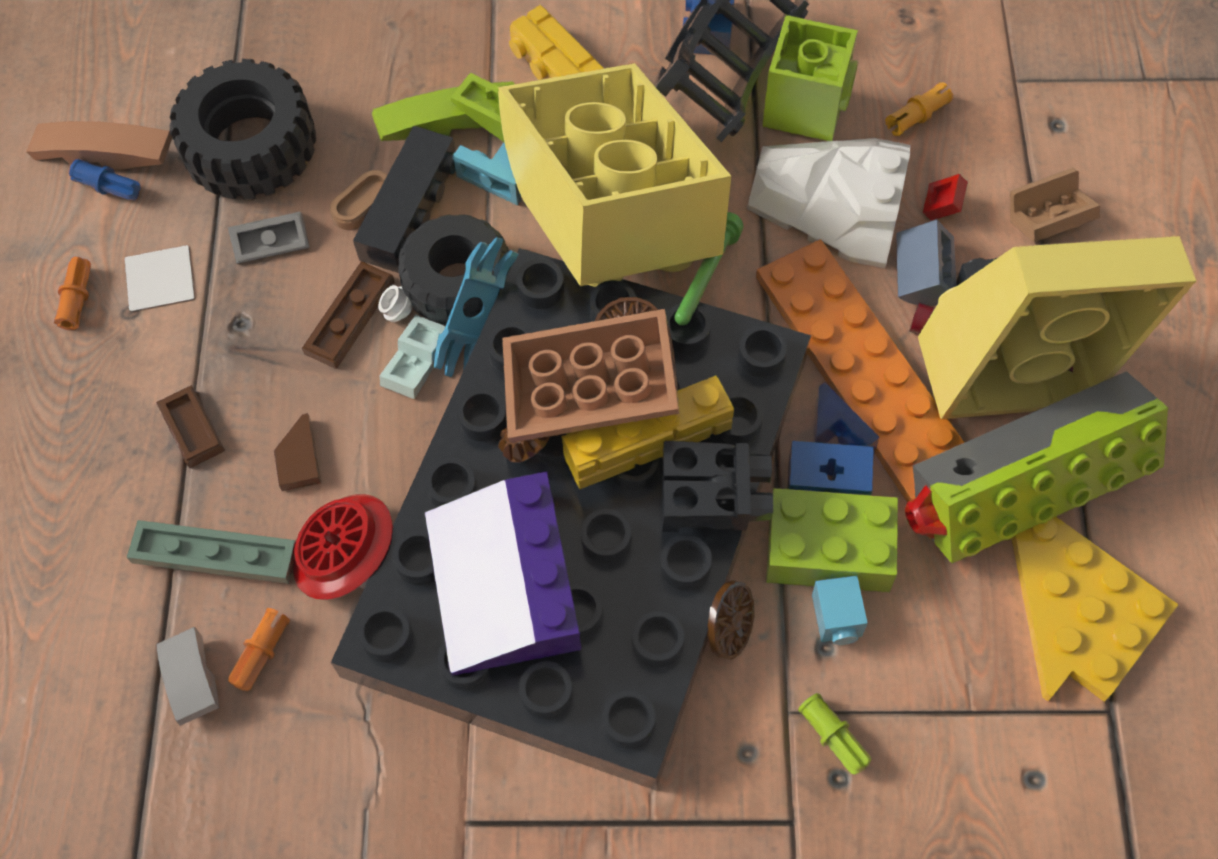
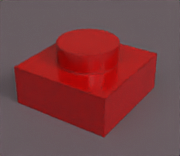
(945, 197)

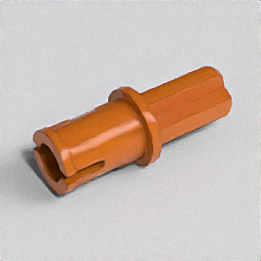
(73, 294)
(258, 650)

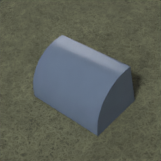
(925, 263)

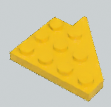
(1083, 609)

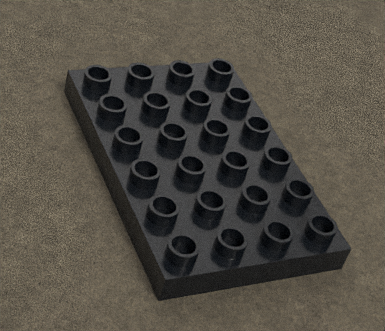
(634, 589)

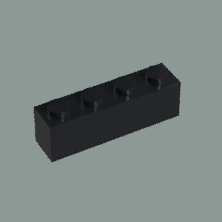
(405, 197)

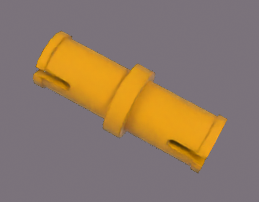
(919, 109)

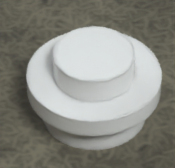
(394, 304)

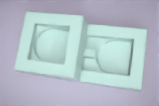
(414, 358)

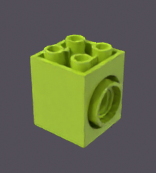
(810, 78)

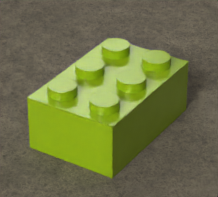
(831, 538)

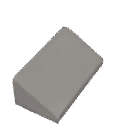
(269, 237)

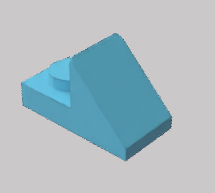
(489, 174)

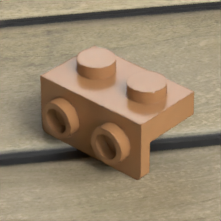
(1051, 206)

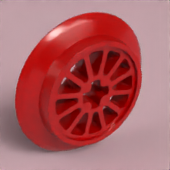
(365, 535)

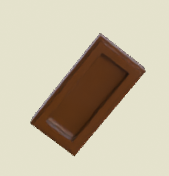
(190, 426)

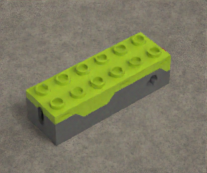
(1038, 467)

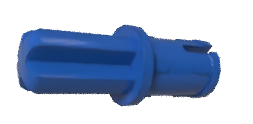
(104, 180)

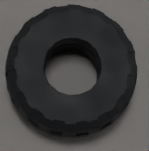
(432, 249)

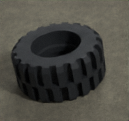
(234, 94)

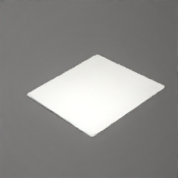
(159, 278)

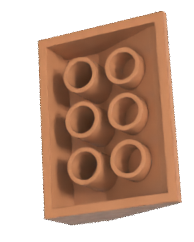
(589, 376)

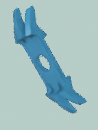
(482, 284)

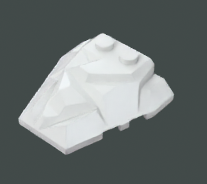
(835, 193)

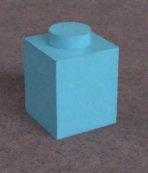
(839, 610)

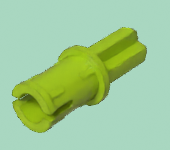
(835, 734)

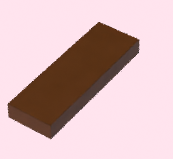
(347, 315)

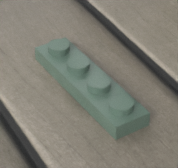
(212, 551)

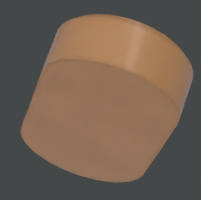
(355, 201)

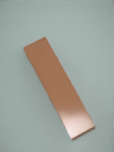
(102, 142)

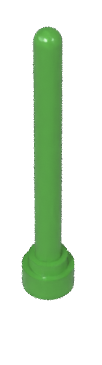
(733, 231)

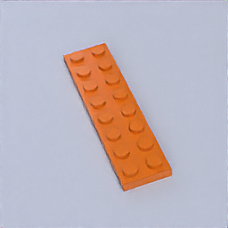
(859, 360)

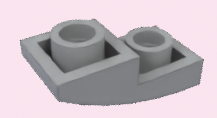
(186, 677)

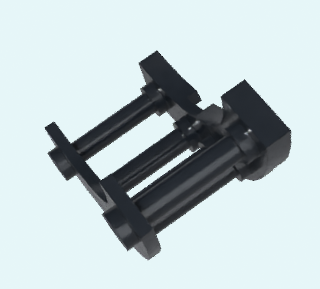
(697, 32)

